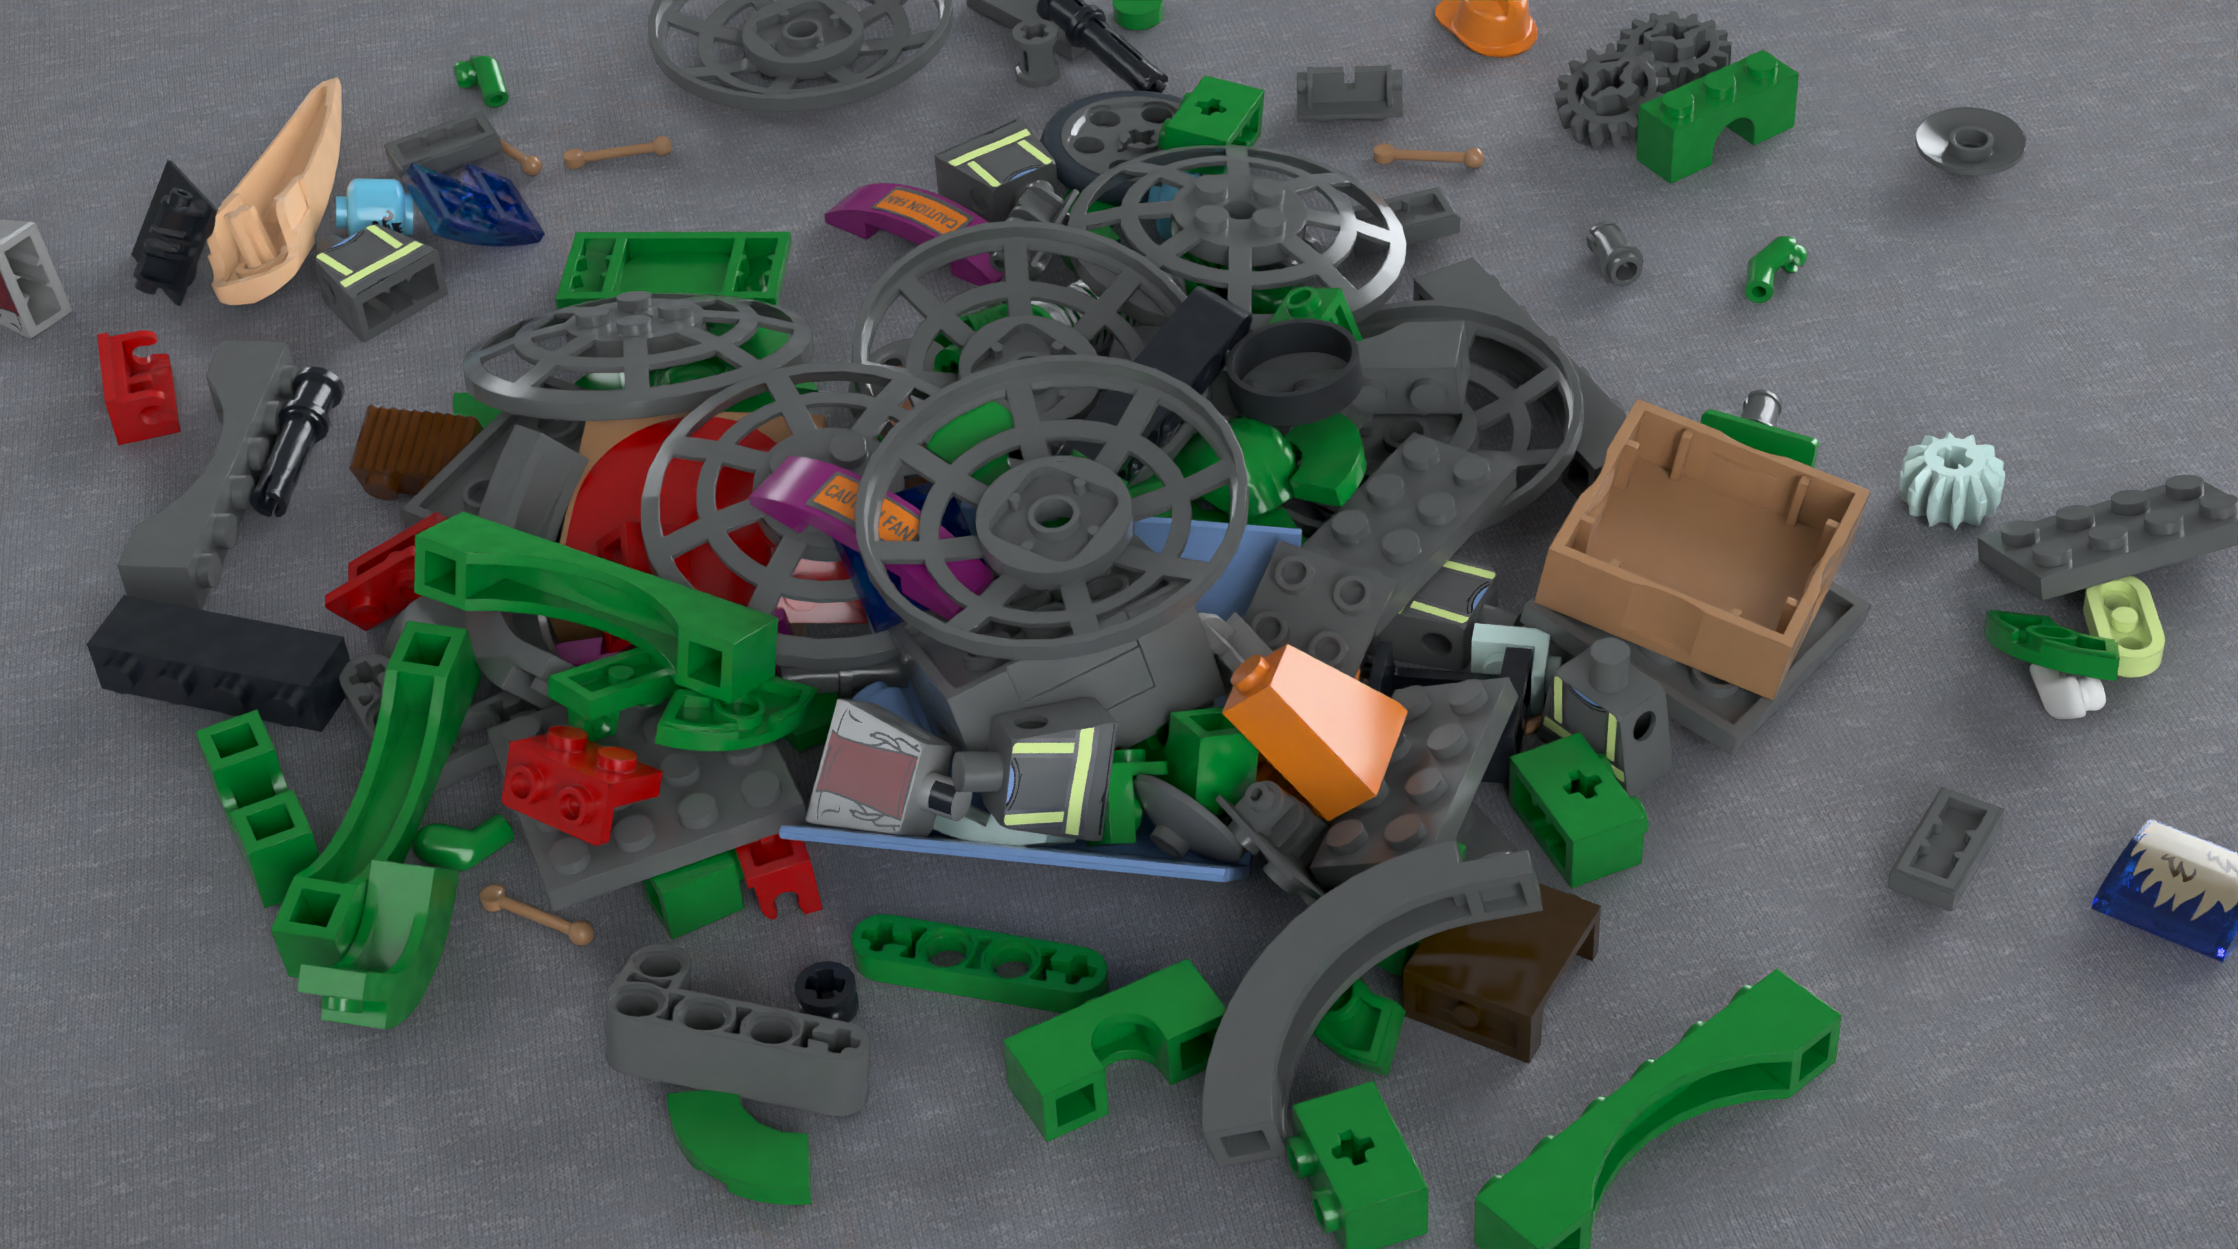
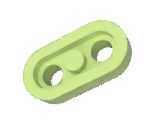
(2128, 615)

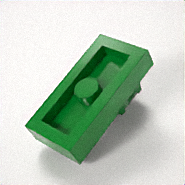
(606, 686)

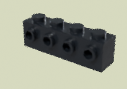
(220, 662)

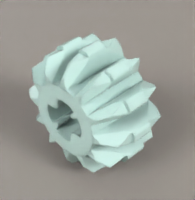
(1951, 480)

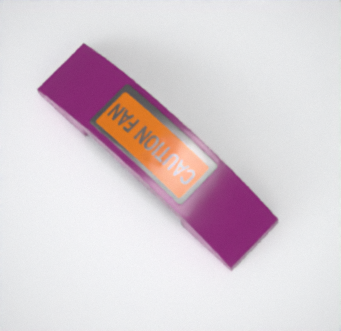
(912, 216)
(826, 495)

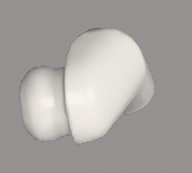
(2067, 696)

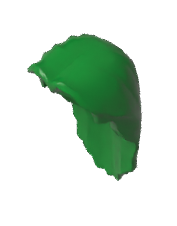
(1267, 462)

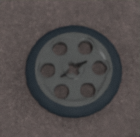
(1131, 136)

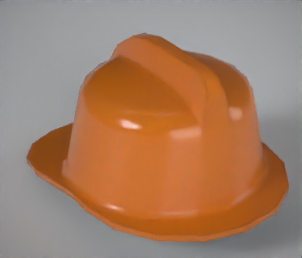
(1489, 26)

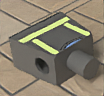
(994, 170)
(377, 278)
(1441, 617)
(1614, 710)
(1045, 768)

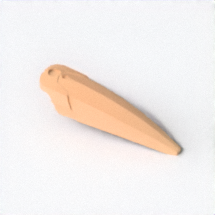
(278, 205)

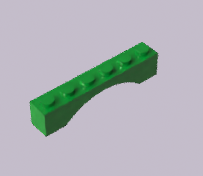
(692, 634)
(418, 720)
(1752, 1050)

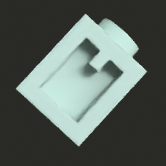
(1489, 649)

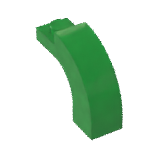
(393, 950)

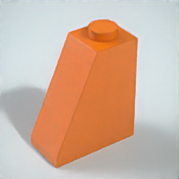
(1316, 726)

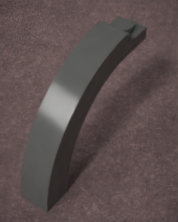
(530, 495)
(1320, 959)

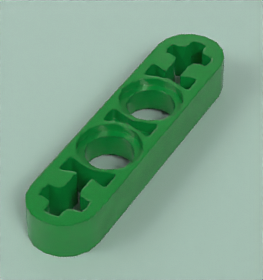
(976, 972)

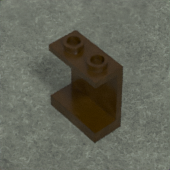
(1498, 973)

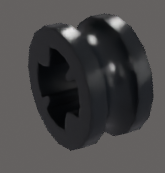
(823, 978)

